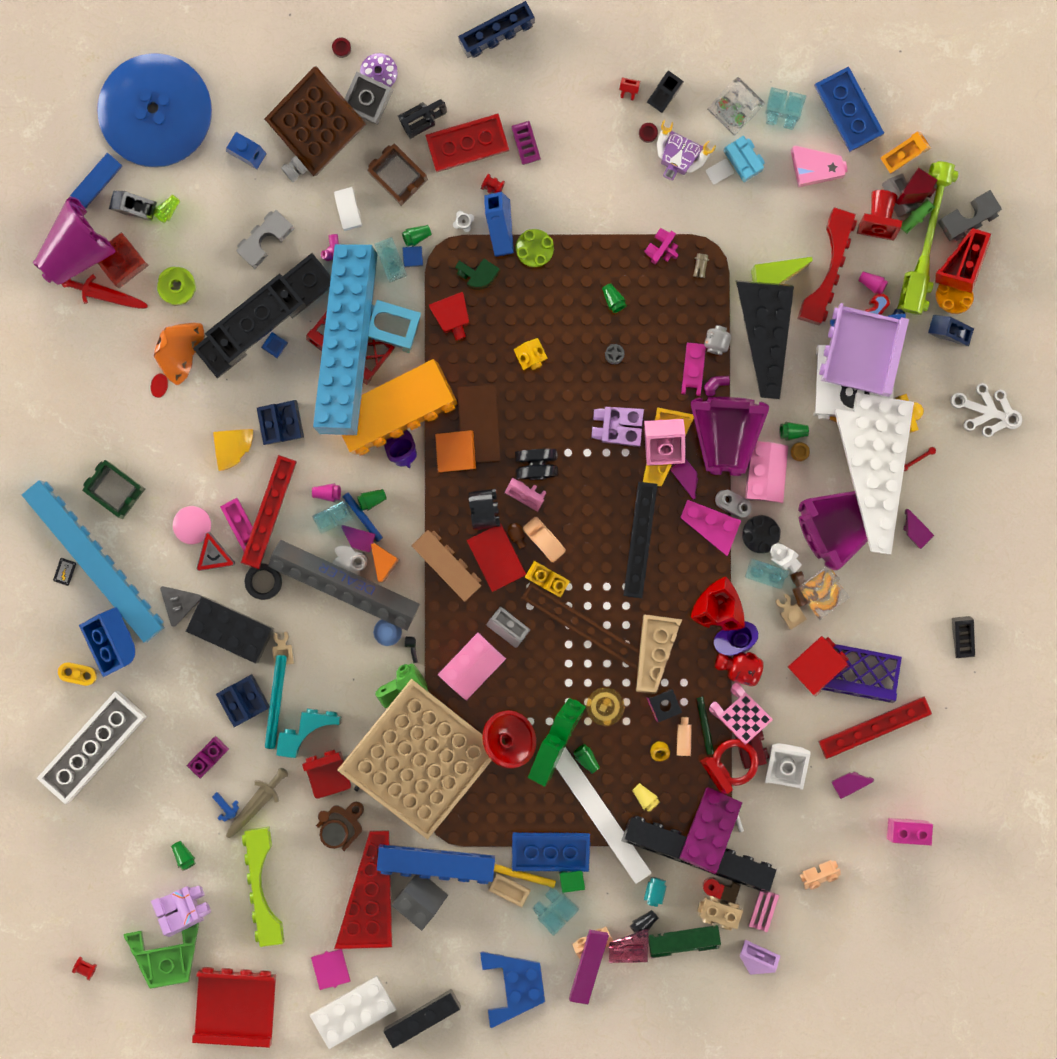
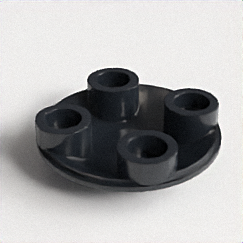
(761, 534)

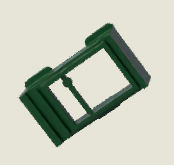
(684, 941)

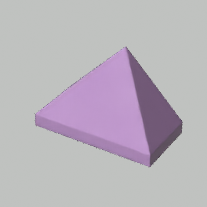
(758, 959)

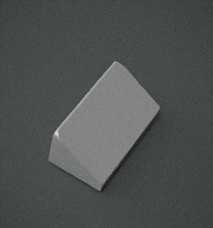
(897, 185)
(508, 627)

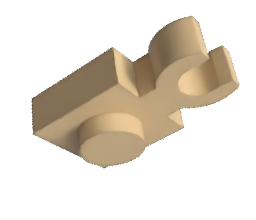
(792, 614)
(283, 649)

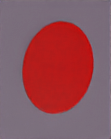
(159, 385)

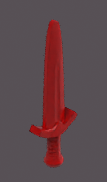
(100, 292)

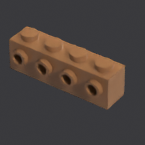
(446, 565)

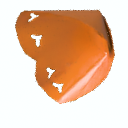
(176, 349)

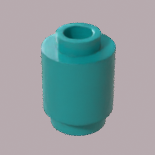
(655, 891)

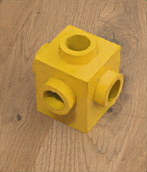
(530, 354)

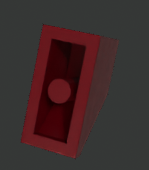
(918, 188)

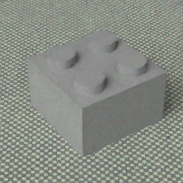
(368, 97)

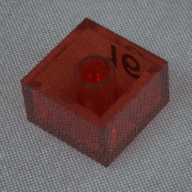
(124, 263)

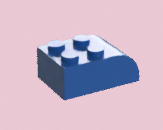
(109, 641)

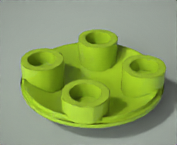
(534, 248)

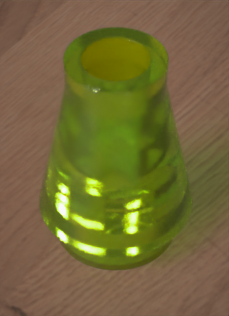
(166, 209)

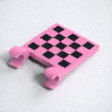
(743, 717)

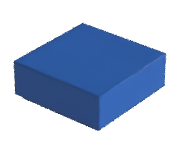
(412, 256)
(274, 345)

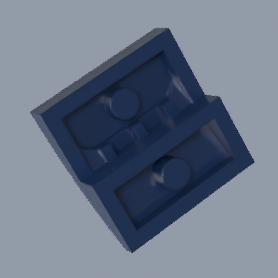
(280, 422)
(243, 700)

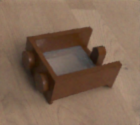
(397, 173)

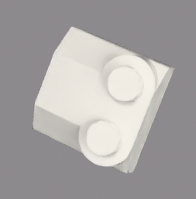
(787, 765)

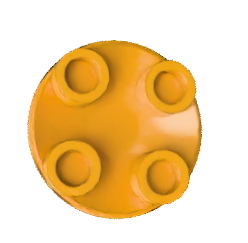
(953, 299)

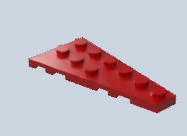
(368, 911)

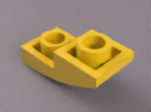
(547, 579)

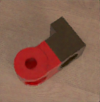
(721, 891)

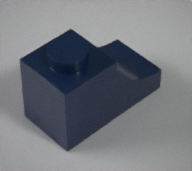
(951, 330)

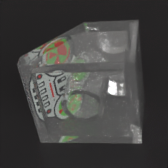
(736, 105)

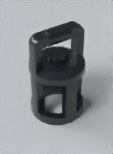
(419, 111)

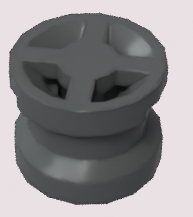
(617, 354)

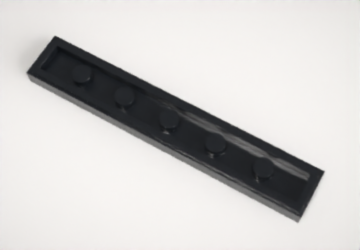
(640, 539)

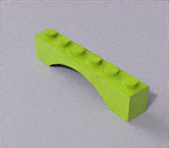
(269, 927)

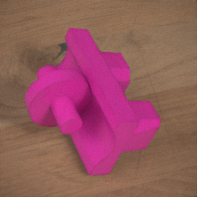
(666, 238)

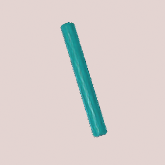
(275, 702)

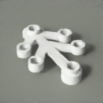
(989, 411)

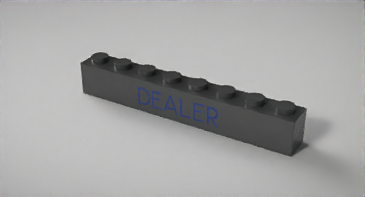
(343, 585)

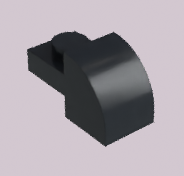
(665, 91)

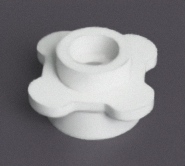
(463, 216)

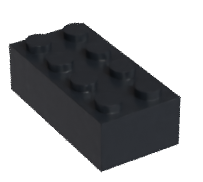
(229, 629)

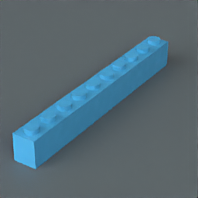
(93, 561)

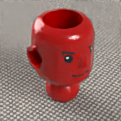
(741, 668)

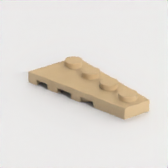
(655, 647)

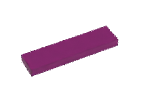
(588, 967)

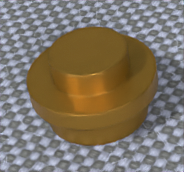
(800, 451)

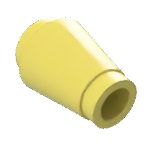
(645, 797)

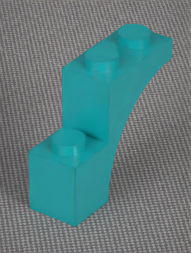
(290, 742)

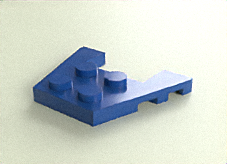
(522, 985)

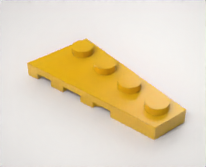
(658, 473)

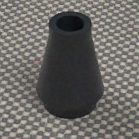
(644, 922)

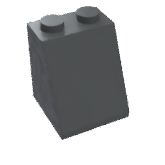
(420, 901)

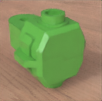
(389, 691)

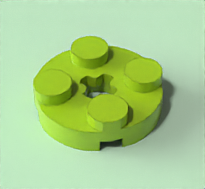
(165, 285)

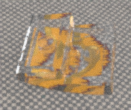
(823, 592)

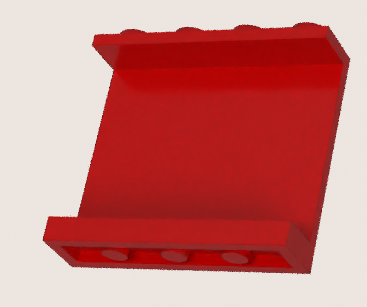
(234, 1007)

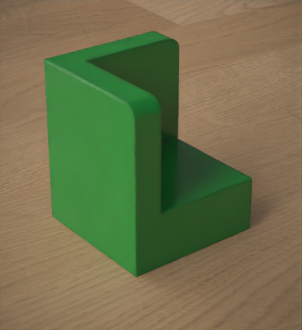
(572, 881)

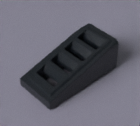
(956, 629)

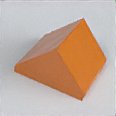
(383, 562)

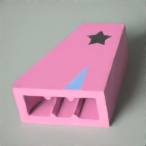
(816, 166)

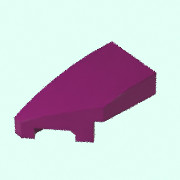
(686, 476)
(916, 530)
(358, 538)
(850, 783)

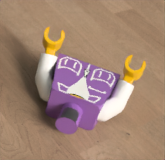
(680, 153)

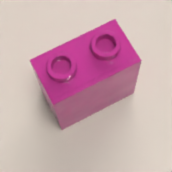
(909, 831)

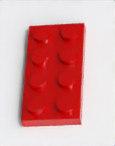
(467, 142)

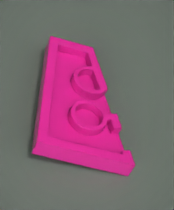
(712, 525)

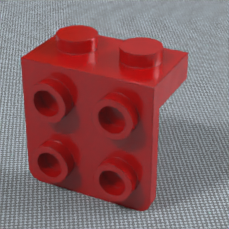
(324, 774)

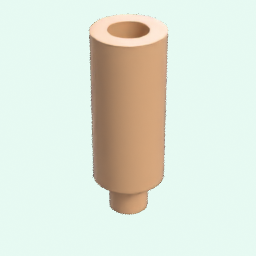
(684, 737)

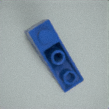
(499, 222)

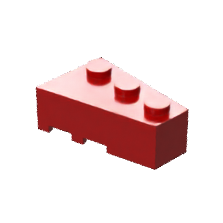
(966, 262)

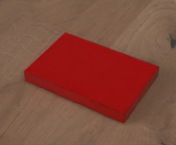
(496, 557)

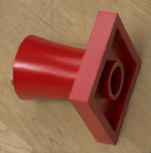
(880, 221)

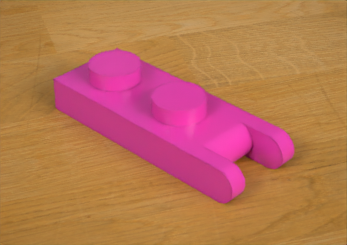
(693, 367)
(238, 521)

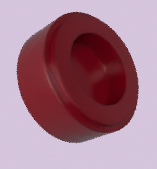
(341, 47)
(648, 132)

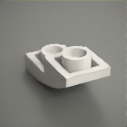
(348, 209)

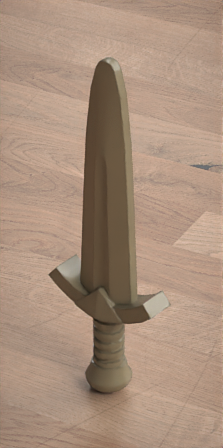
(259, 799)

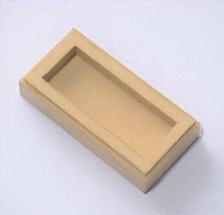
(509, 889)

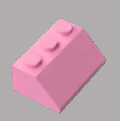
(767, 472)
(471, 666)

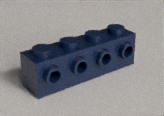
(497, 29)

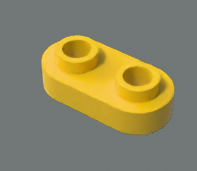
(78, 673)

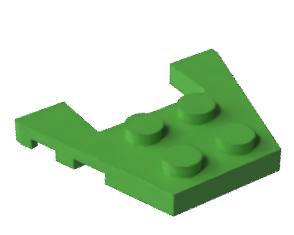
(166, 964)

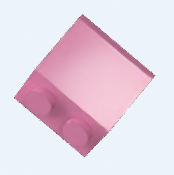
(665, 442)

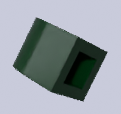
(482, 277)

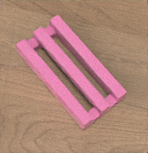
(759, 926)

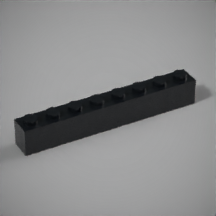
(671, 843)

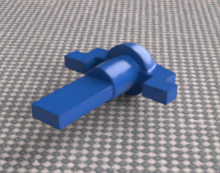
(230, 812)

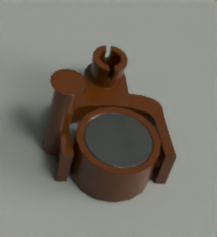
(335, 832)

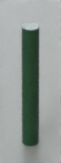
(705, 725)

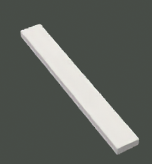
(601, 817)

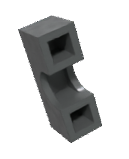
(985, 208)

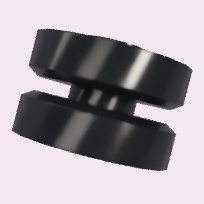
(537, 467)

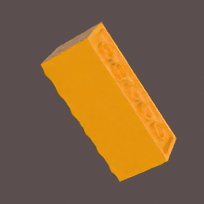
(401, 406)

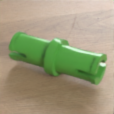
(917, 216)

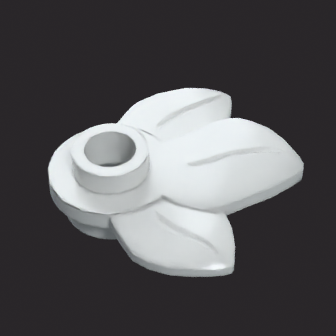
(346, 558)

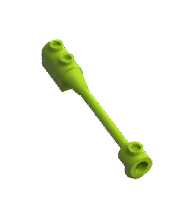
(917, 282)

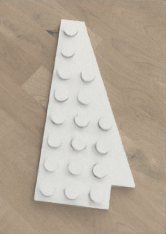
(876, 450)

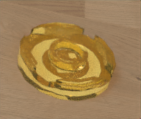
(605, 706)

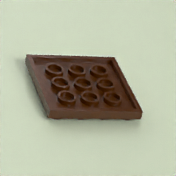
(315, 121)

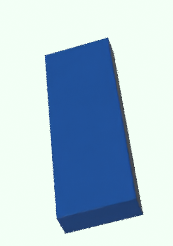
(96, 180)

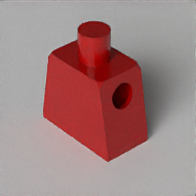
(451, 315)

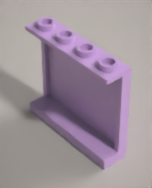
(863, 350)

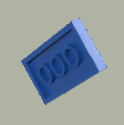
(849, 109)
(550, 851)

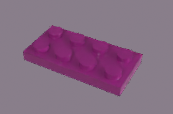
(711, 830)

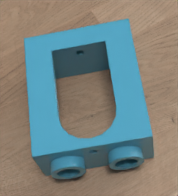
(389, 338)

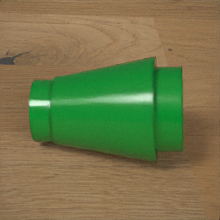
(415, 235)
(613, 298)
(793, 431)
(371, 499)
(586, 758)
(183, 856)

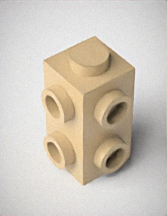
(715, 911)

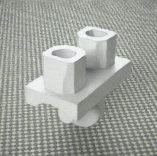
(785, 557)

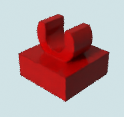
(630, 86)

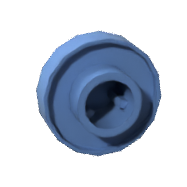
(387, 633)

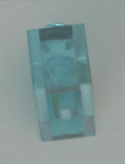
(390, 259)

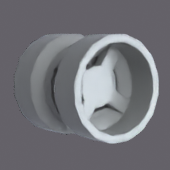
(291, 172)

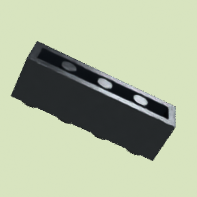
(422, 1018)

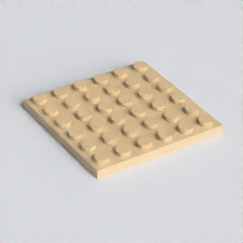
(417, 759)

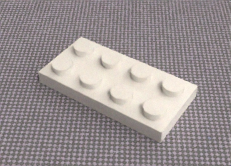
(353, 1012)

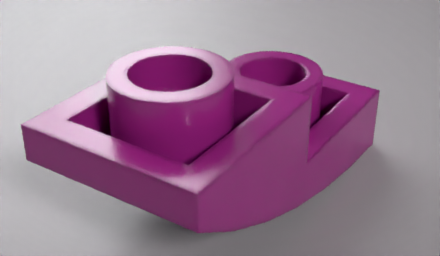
(207, 757)

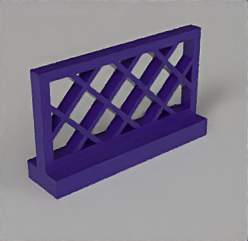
(863, 690)

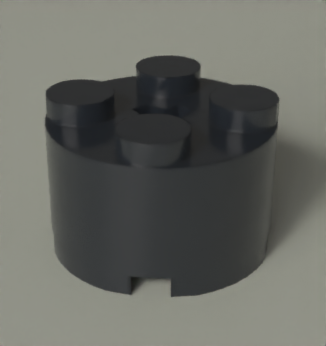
(484, 509)

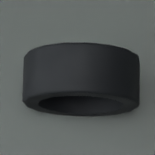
(263, 596)

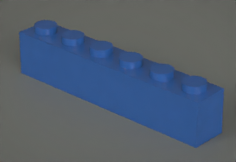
(435, 863)

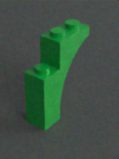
(555, 741)

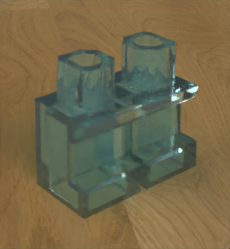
(776, 109)
(333, 517)
(549, 916)

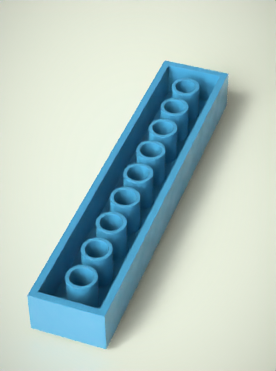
(345, 340)

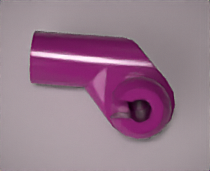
(714, 383)

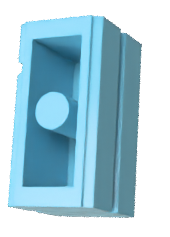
(744, 158)

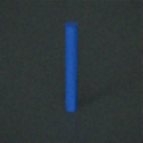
(361, 515)

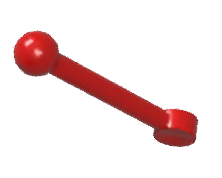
(932, 450)

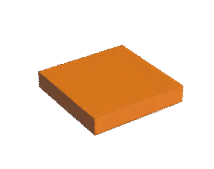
(455, 451)

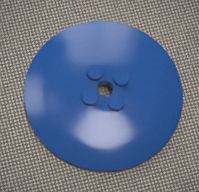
(160, 136)

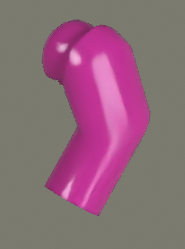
(327, 255)

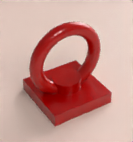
(719, 773)

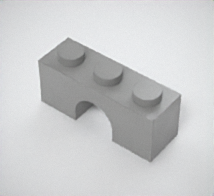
(275, 226)

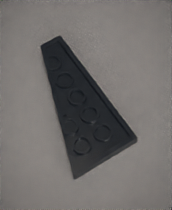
(766, 320)

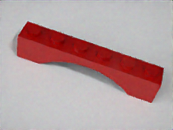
(838, 229)

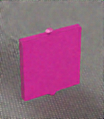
(330, 969)

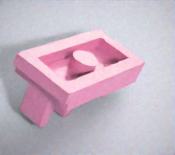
(525, 495)

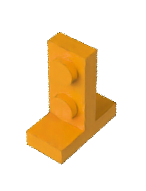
(905, 152)

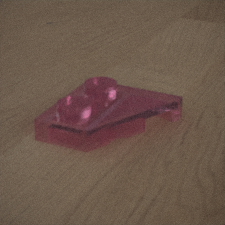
(630, 948)

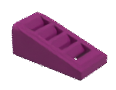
(518, 127)

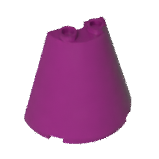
(71, 245)
(728, 431)
(833, 527)

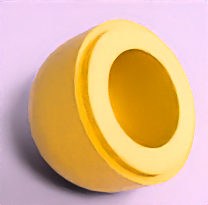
(660, 746)

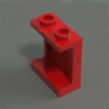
(819, 665)

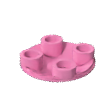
(191, 525)

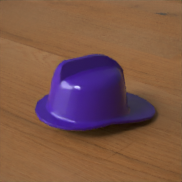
(401, 450)
(736, 641)

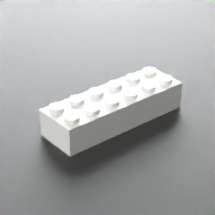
(91, 747)

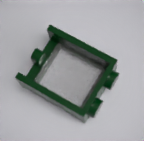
(113, 489)

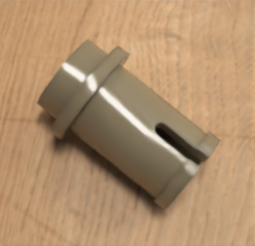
(700, 265)

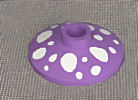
(389, 69)

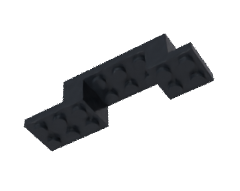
(261, 313)

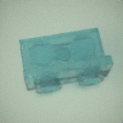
(766, 573)

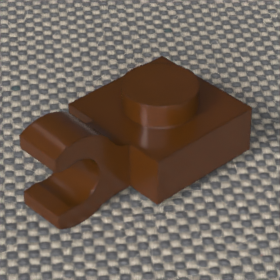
(798, 579)

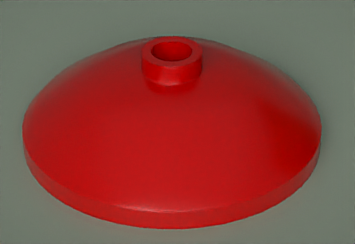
(518, 737)

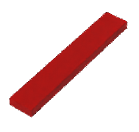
(268, 512)
(875, 727)

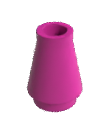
(873, 282)
(327, 492)

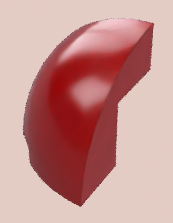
(719, 607)

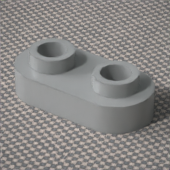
(734, 504)

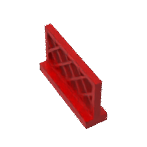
(316, 339)

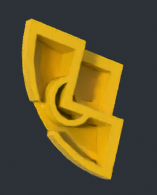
(231, 446)

